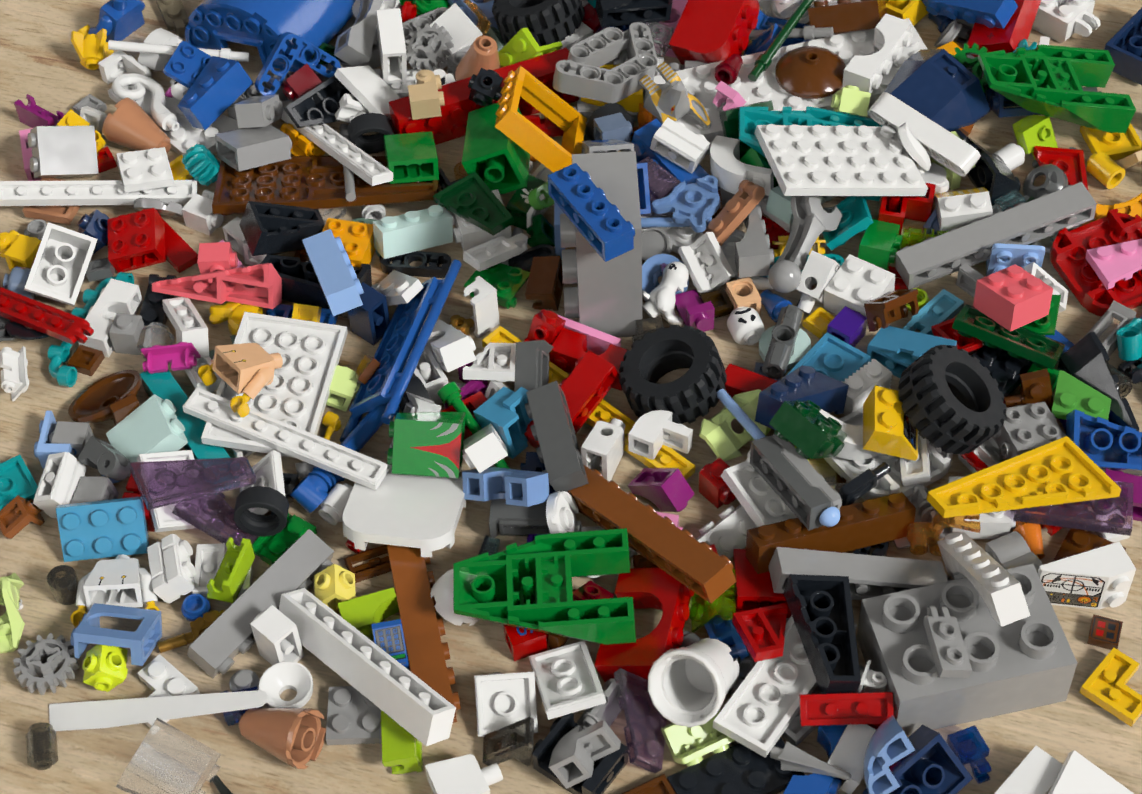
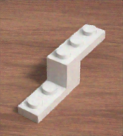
(193, 330)

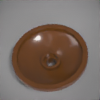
(810, 72)
(95, 401)

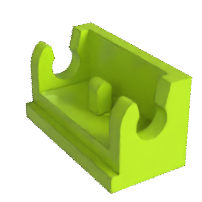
(232, 571)
(399, 747)

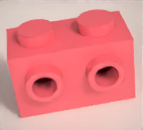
(216, 257)

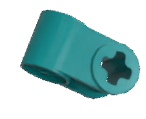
(1130, 340)

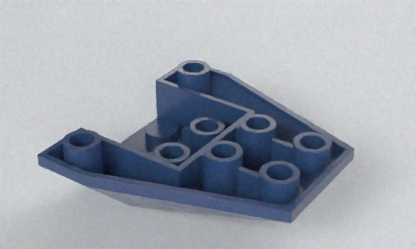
(940, 89)

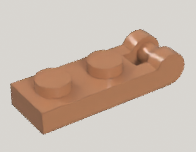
(735, 210)

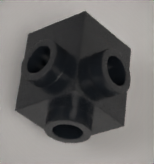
(485, 87)

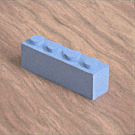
(334, 271)

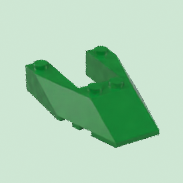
(1052, 81)
(534, 591)

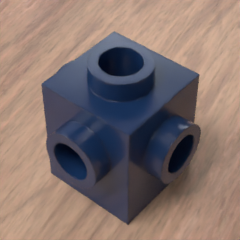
(95, 226)

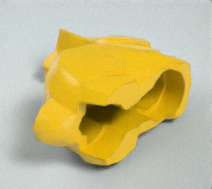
(233, 313)

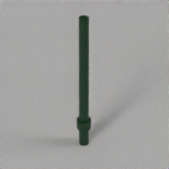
(764, 60)

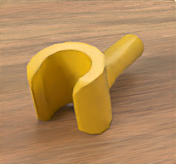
(333, 423)

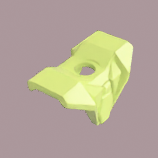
(718, 429)
(11, 621)

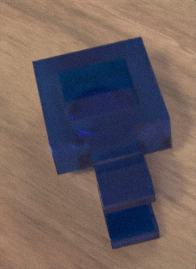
(971, 749)

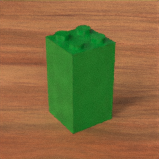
(492, 154)

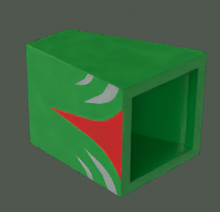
(427, 443)

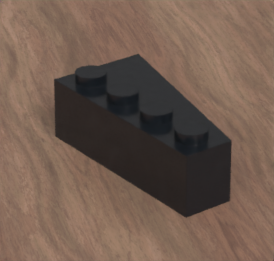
(301, 283)
(826, 628)

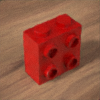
(136, 240)

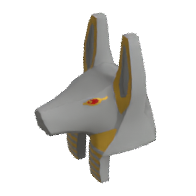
(672, 98)

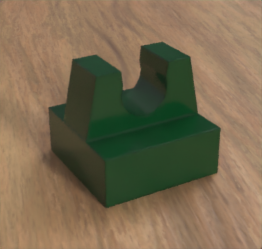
(541, 232)

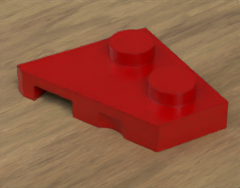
(762, 630)

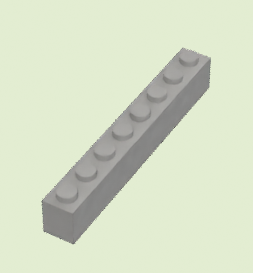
(974, 242)

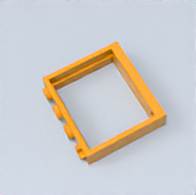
(529, 136)

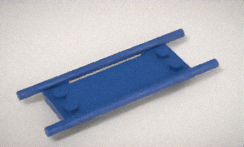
(389, 380)

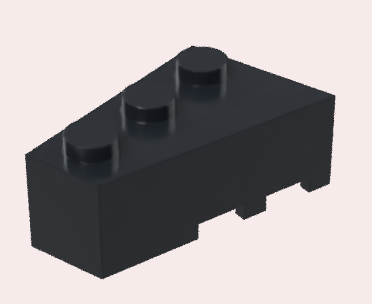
(629, 11)
(278, 227)

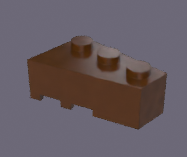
(847, 14)

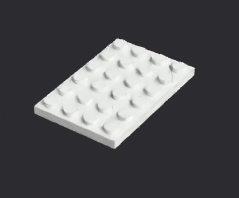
(839, 161)
(298, 387)

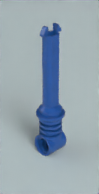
(319, 482)

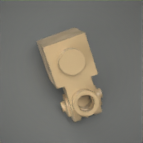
(425, 97)

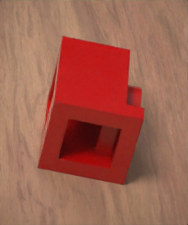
(545, 326)

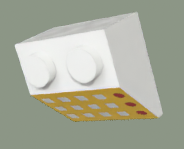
(962, 207)

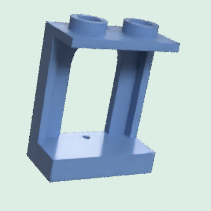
(140, 642)

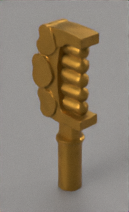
(197, 627)

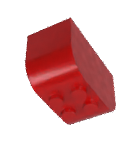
(714, 29)

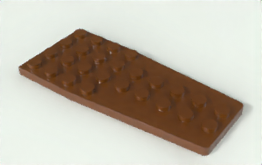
(308, 183)

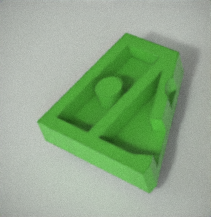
(1075, 395)

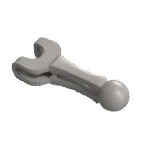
(808, 223)

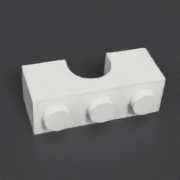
(113, 299)
(450, 346)

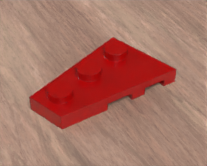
(1068, 160)

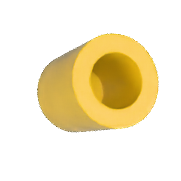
(1105, 170)

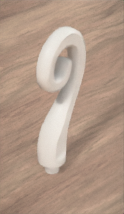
(160, 114)

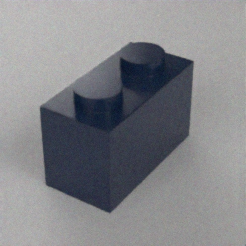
(372, 317)

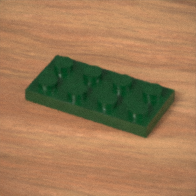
(1019, 342)

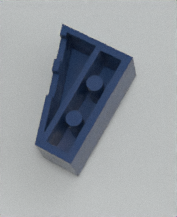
(802, 385)

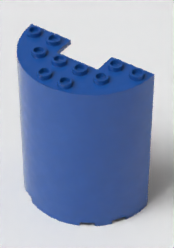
(264, 21)

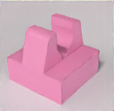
(728, 95)

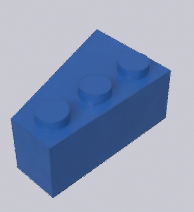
(214, 91)

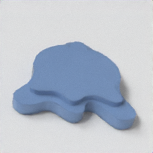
(691, 202)

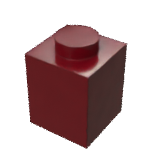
(300, 83)

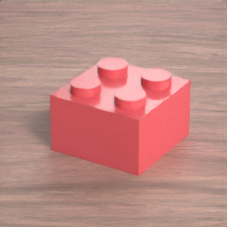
(1012, 297)

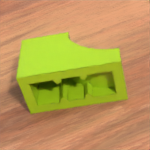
(369, 610)

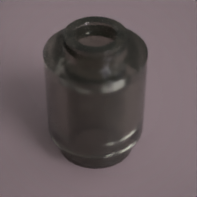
(63, 584)
(41, 746)

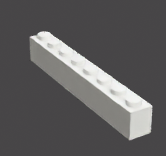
(369, 668)

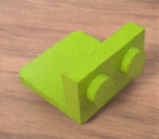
(524, 47)

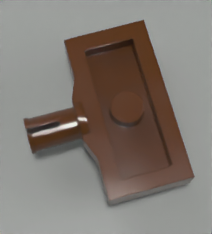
(1034, 389)

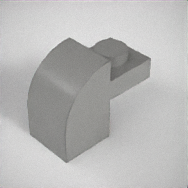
(576, 752)

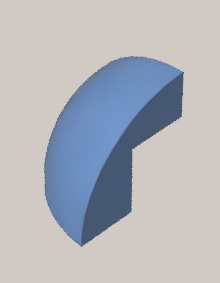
(884, 749)

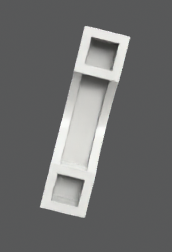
(890, 38)

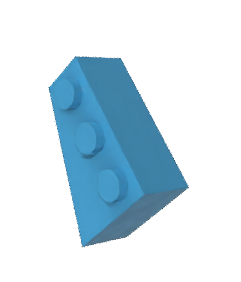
(901, 347)

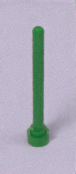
(451, 395)

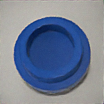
(195, 606)

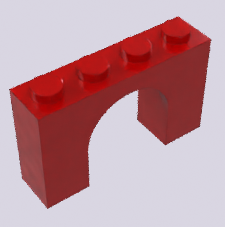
(650, 590)

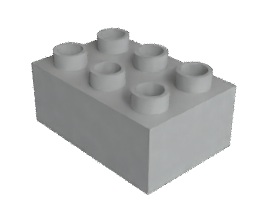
(611, 290)
(1011, 665)

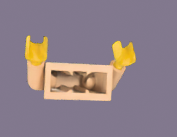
(244, 369)

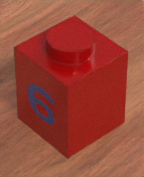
(524, 642)

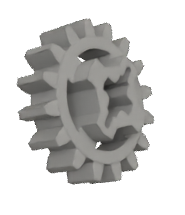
(428, 47)
(45, 664)

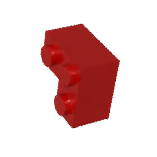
(897, 208)

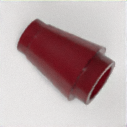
(728, 69)

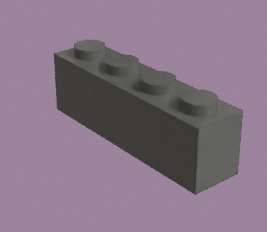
(556, 437)

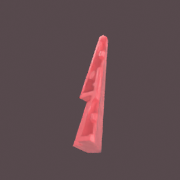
(249, 285)

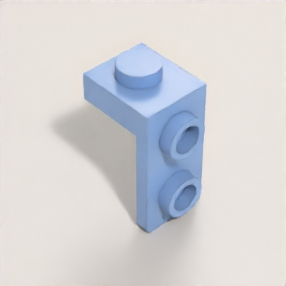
(42, 447)

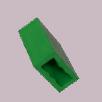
(411, 157)

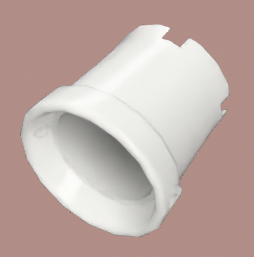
(692, 681)

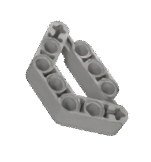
(582, 70)

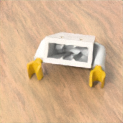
(115, 583)

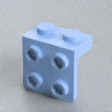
(1009, 254)

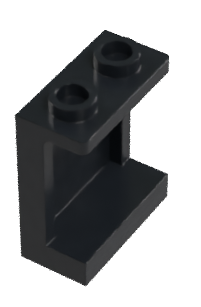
(604, 769)

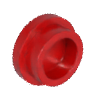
(408, 11)

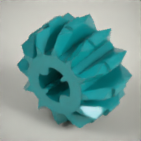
(201, 164)

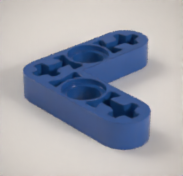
(297, 53)

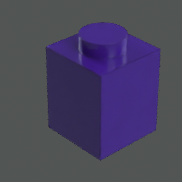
(848, 326)

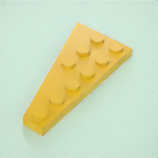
(1036, 478)

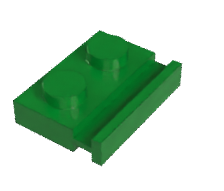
(273, 547)

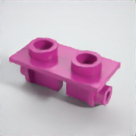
(181, 356)

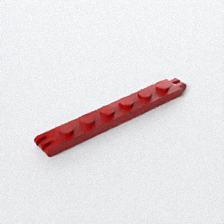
(43, 317)

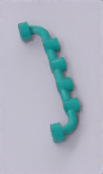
(67, 375)

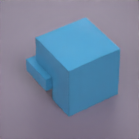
(508, 416)

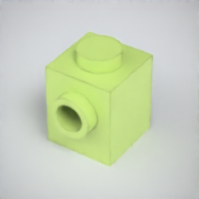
(851, 101)
(342, 388)

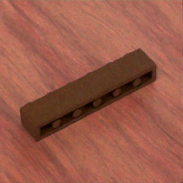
(858, 527)

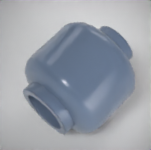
(17, 280)

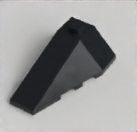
(990, 172)
(1088, 364)

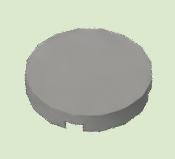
(164, 209)

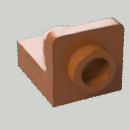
(18, 515)

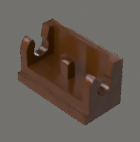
(545, 282)
(890, 308)

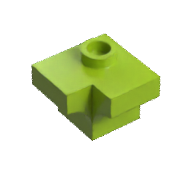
(1034, 131)

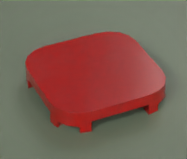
(1069, 260)

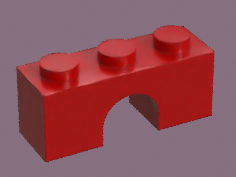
(571, 346)

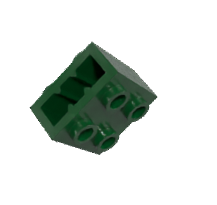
(808, 429)

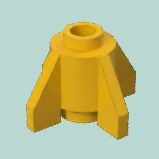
(91, 48)

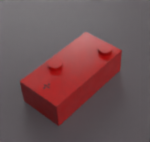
(1008, 38)

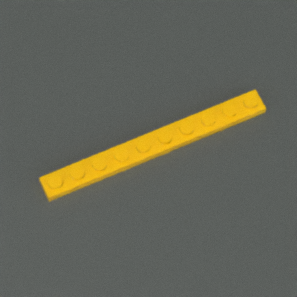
(605, 412)

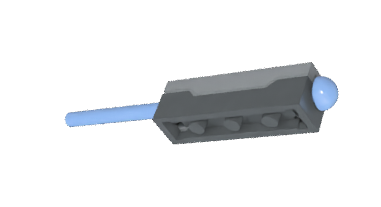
(788, 473)

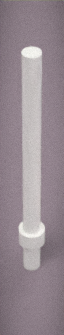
(169, 50)

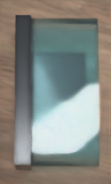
(490, 545)

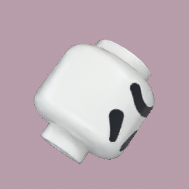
(745, 326)

